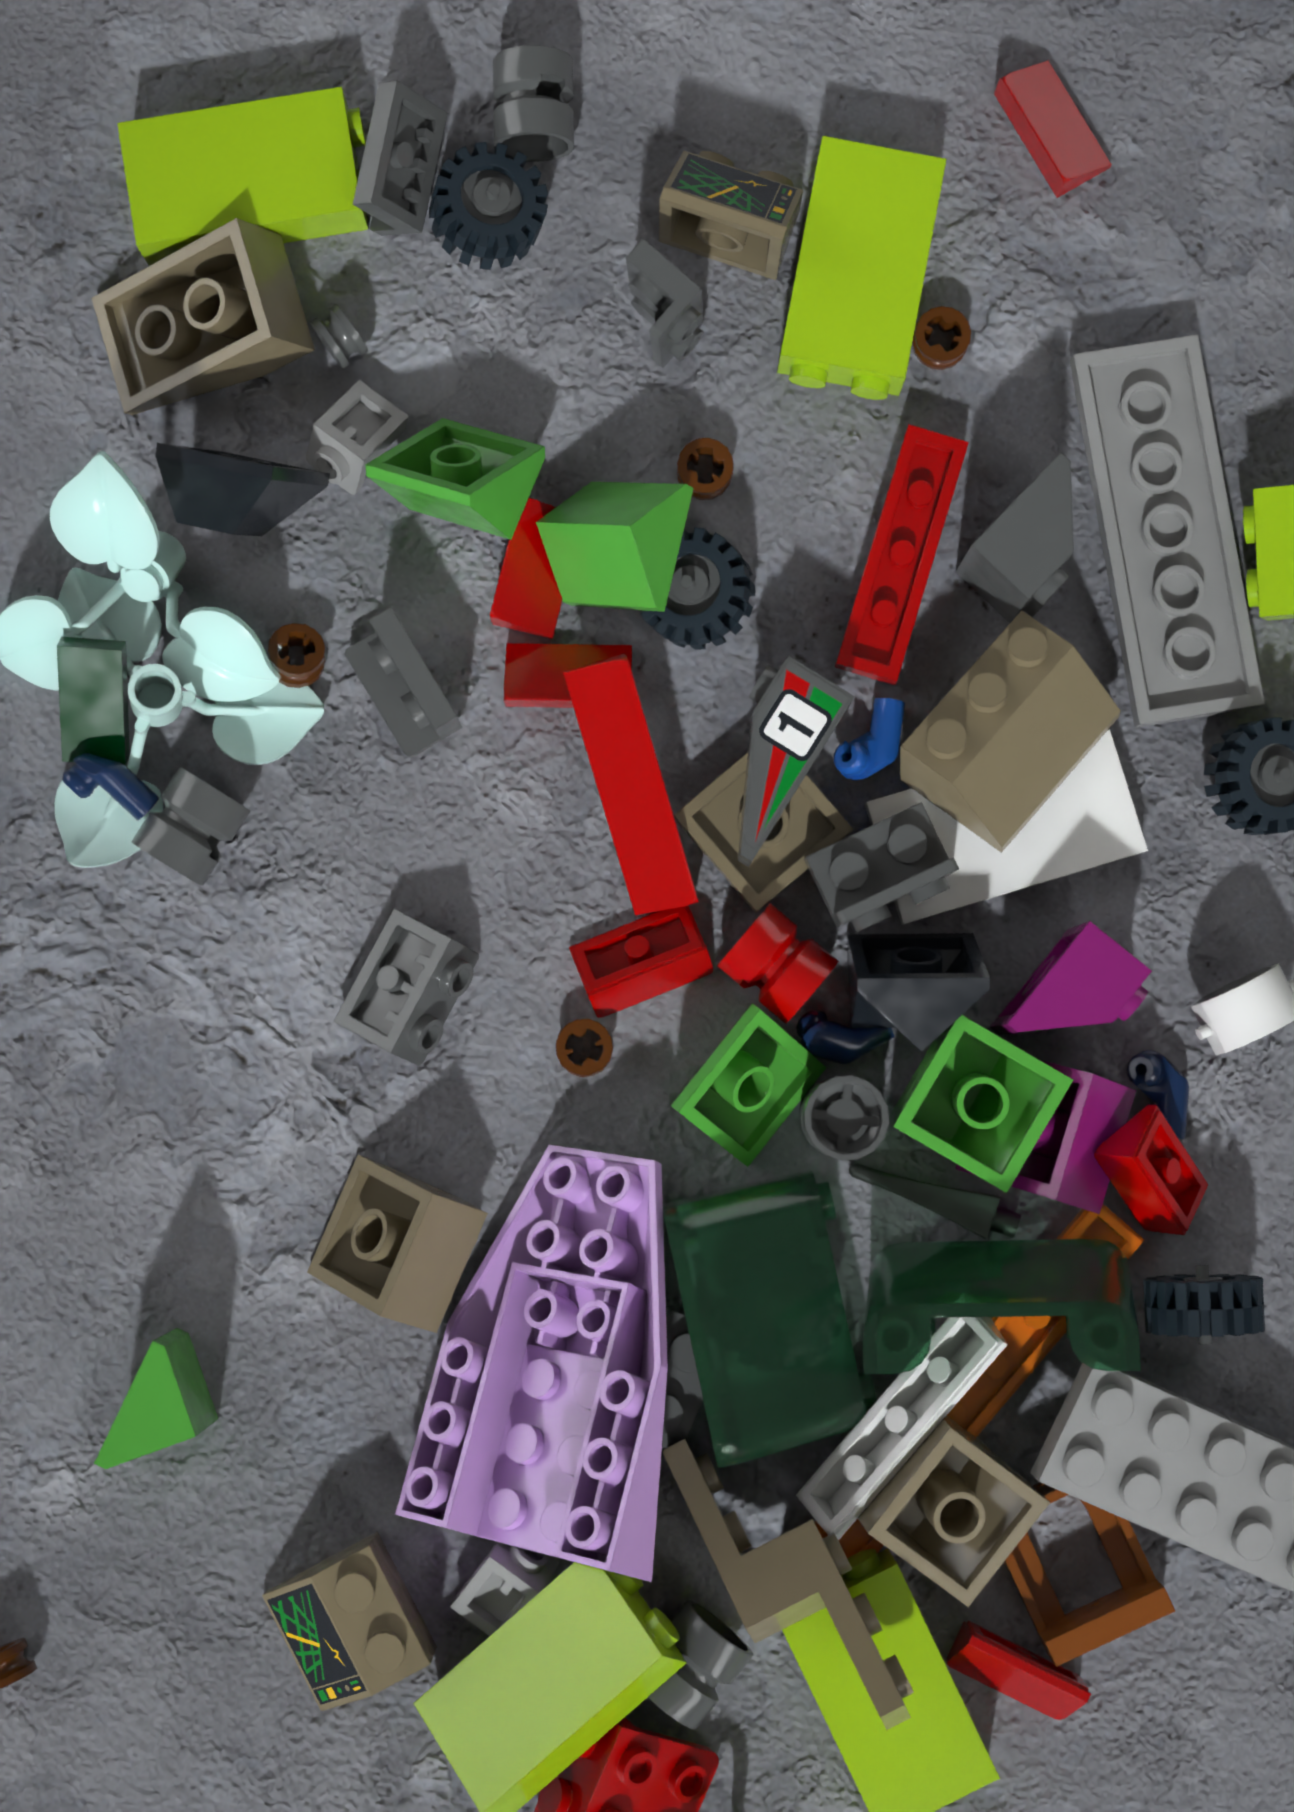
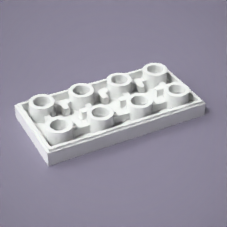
(1076, 829)

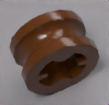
(947, 320)
(720, 458)
(297, 635)
(589, 1066)
(13, 1663)

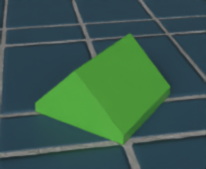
(461, 475)
(617, 543)
(748, 1085)
(163, 1404)

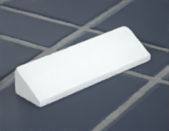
(900, 1422)

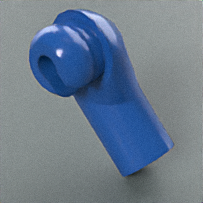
(876, 747)

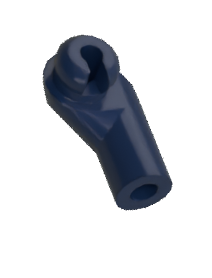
(114, 778)
(836, 1041)
(1163, 1086)

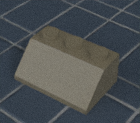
(1008, 732)

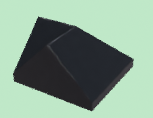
(233, 490)
(914, 981)

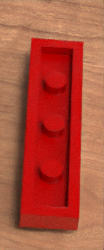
(901, 554)

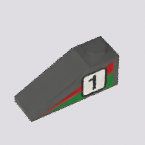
(786, 735)

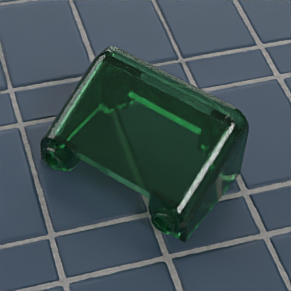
(1005, 1278)
(766, 1316)

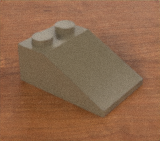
(203, 318)

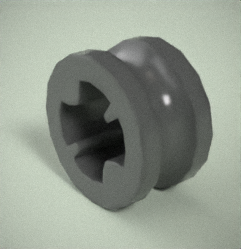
(339, 336)

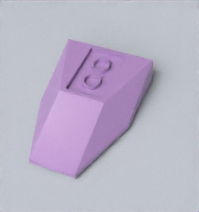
(556, 1374)

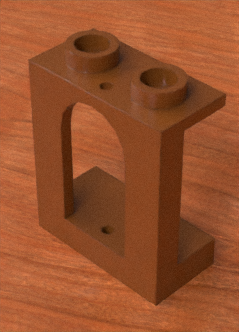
(1102, 1620)

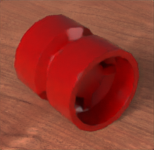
(778, 963)

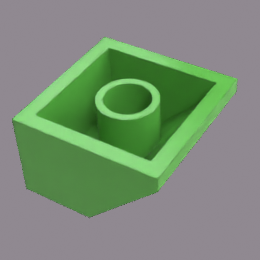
(979, 1101)

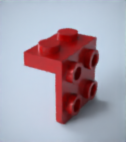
(633, 1773)

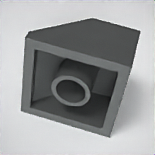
(1023, 550)

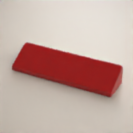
(630, 785)

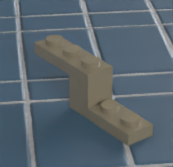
(789, 1581)

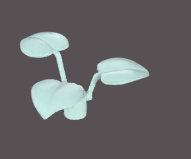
(106, 519)
(249, 731)

